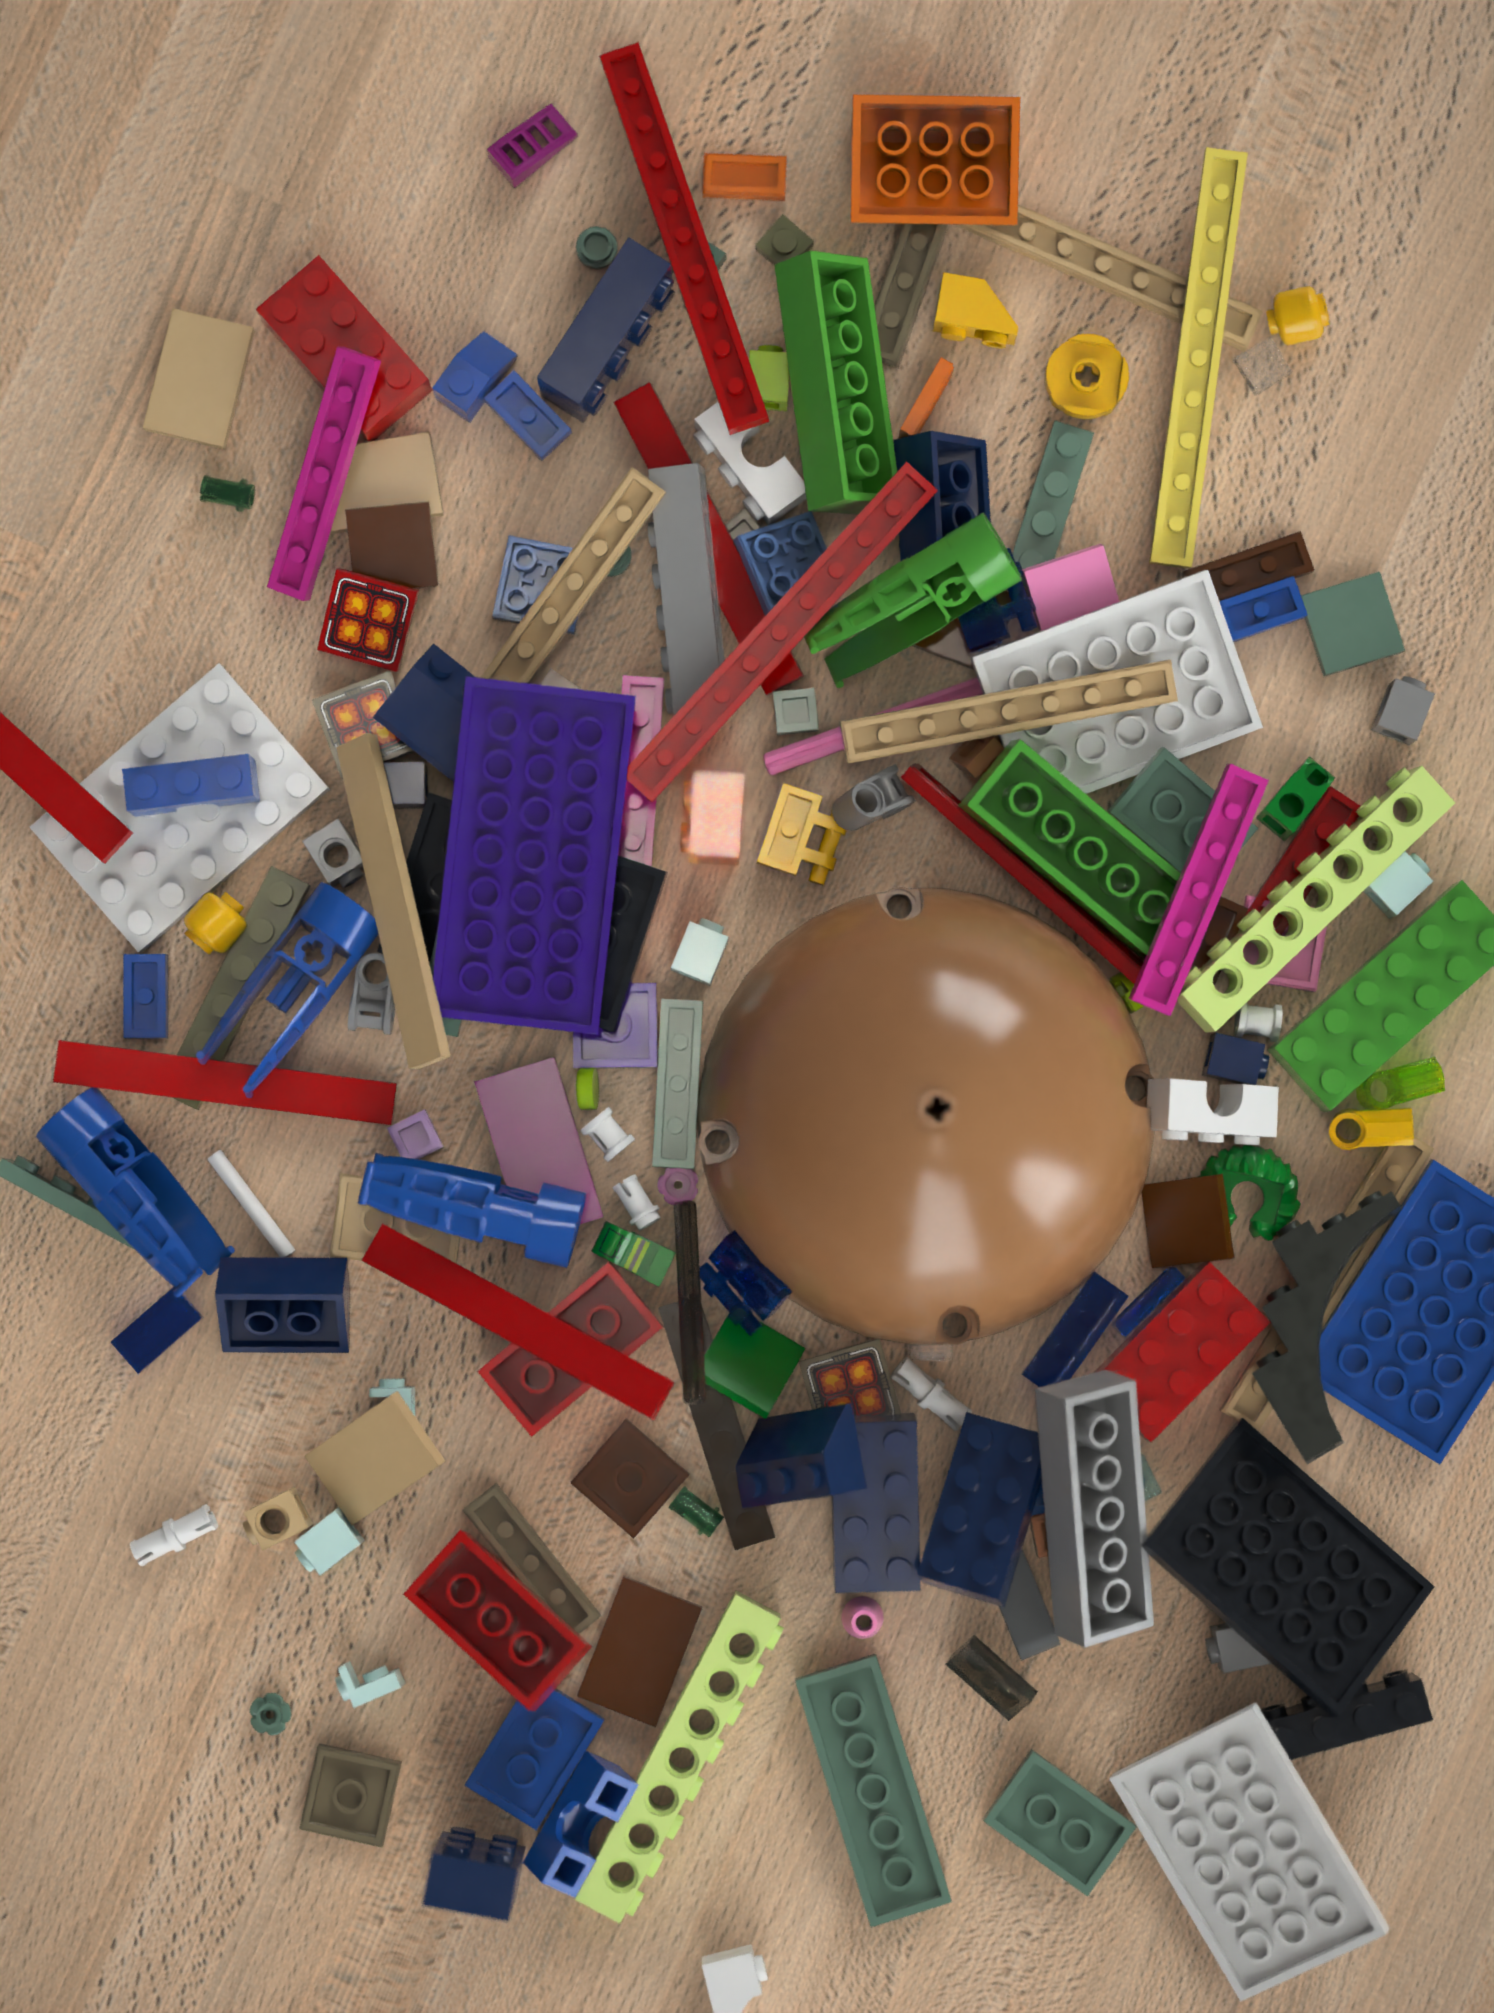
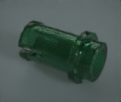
(228, 492)
(696, 1512)

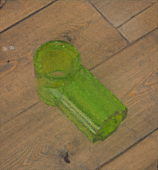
(1404, 1084)

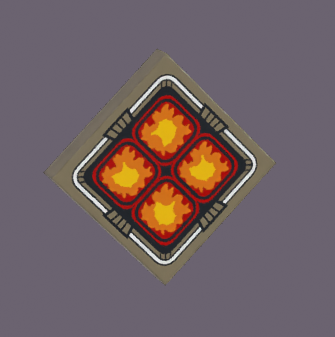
(350, 714)
(851, 1376)

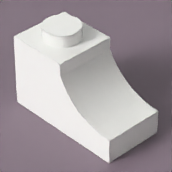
(733, 1978)

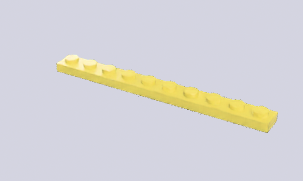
(1198, 358)

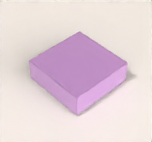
(415, 1136)

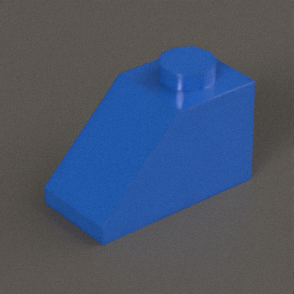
(473, 375)

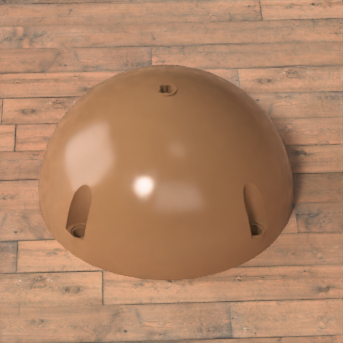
(867, 1197)

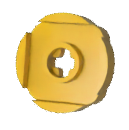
(1105, 362)

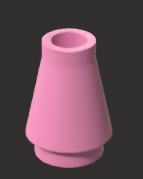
(857, 1607)

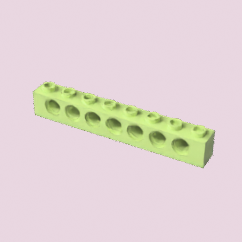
(1424, 804)
(617, 1897)

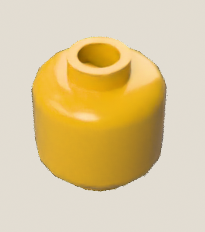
(1298, 315)
(215, 922)

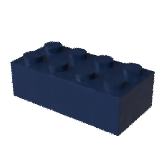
(606, 331)
(983, 1510)
(879, 1526)

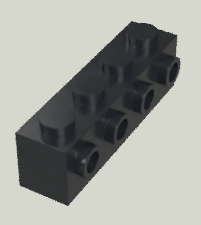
(1373, 1711)

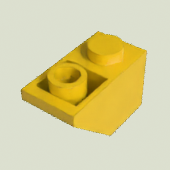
(972, 310)

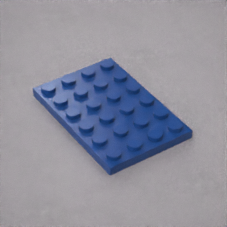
(1419, 1317)

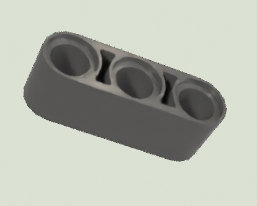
(1027, 1614)

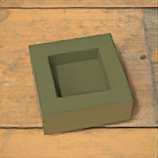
(783, 241)

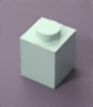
(1399, 884)
(700, 951)
(327, 1542)

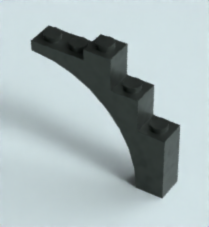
(1315, 1263)

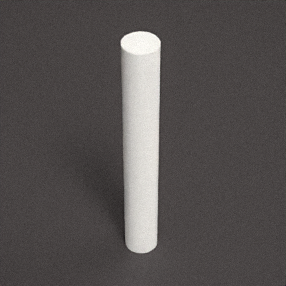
(251, 1204)

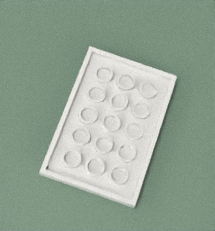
(1165, 623)
(197, 848)
(1249, 1852)

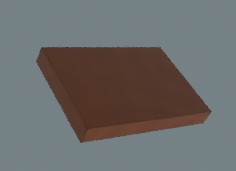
(639, 1651)

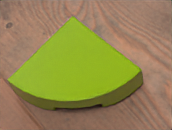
(1124, 988)

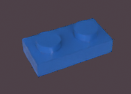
(527, 415)
(1263, 609)
(145, 996)

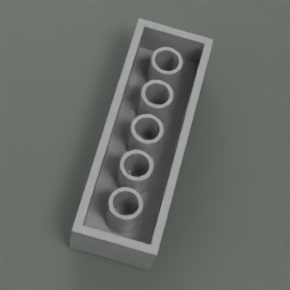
(1094, 1507)

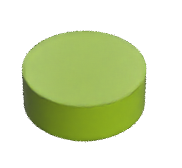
(587, 1088)

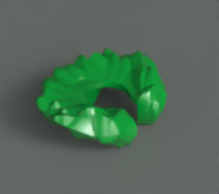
(1266, 1171)

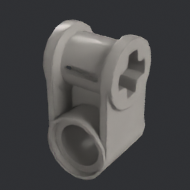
(877, 798)
(371, 998)

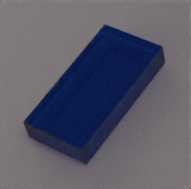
(1147, 1300)
(156, 1330)

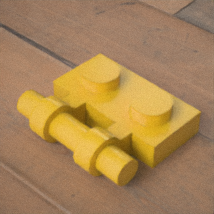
(790, 831)

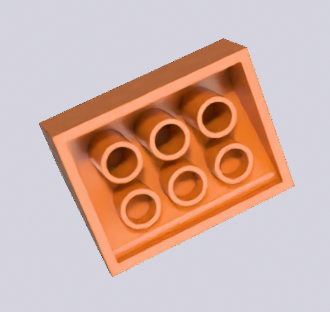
(935, 159)

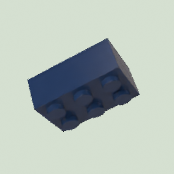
(474, 1874)

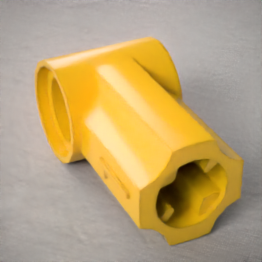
(1377, 1127)

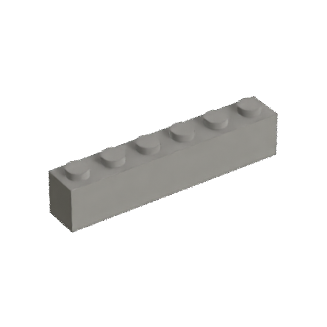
(686, 581)

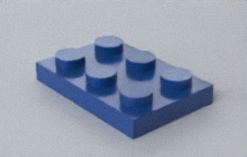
(534, 1756)

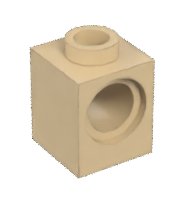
(295, 1516)

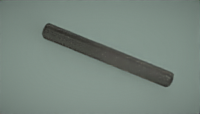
(689, 1303)

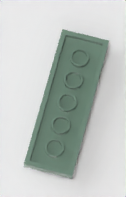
(873, 1790)

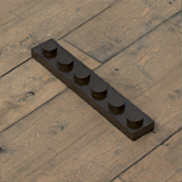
(722, 1445)

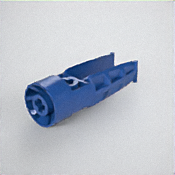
(335, 927)
(133, 1189)
(475, 1205)

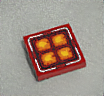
(367, 619)

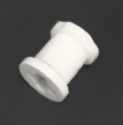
(1259, 1021)
(607, 1134)

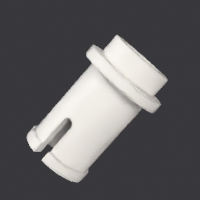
(637, 1203)

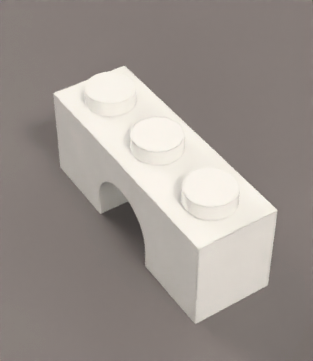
(769, 489)
(1242, 1111)

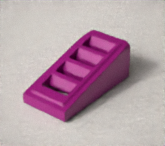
(517, 174)

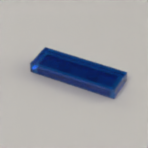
(1075, 1332)

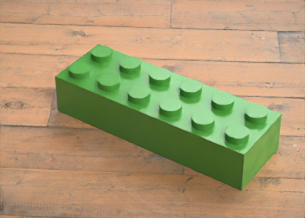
(836, 379)
(1074, 844)
(1389, 998)

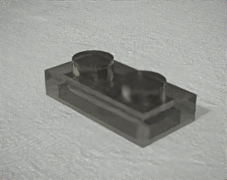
(991, 1678)

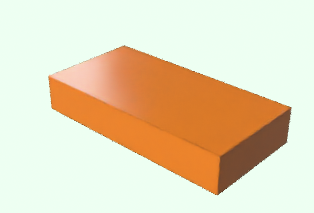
(744, 176)
(927, 399)

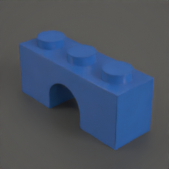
(187, 783)
(561, 1849)

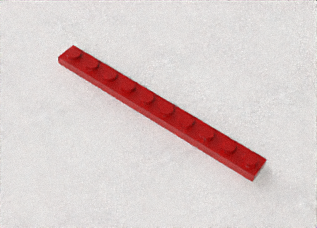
(684, 239)
(779, 632)

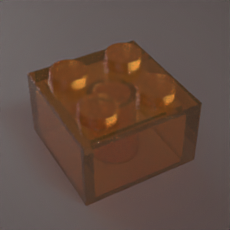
(715, 817)

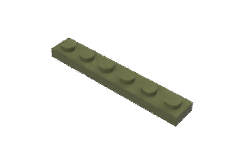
(265, 921)

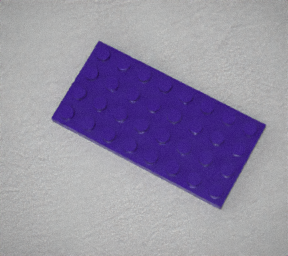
(532, 854)

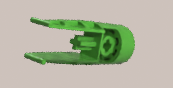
(915, 598)

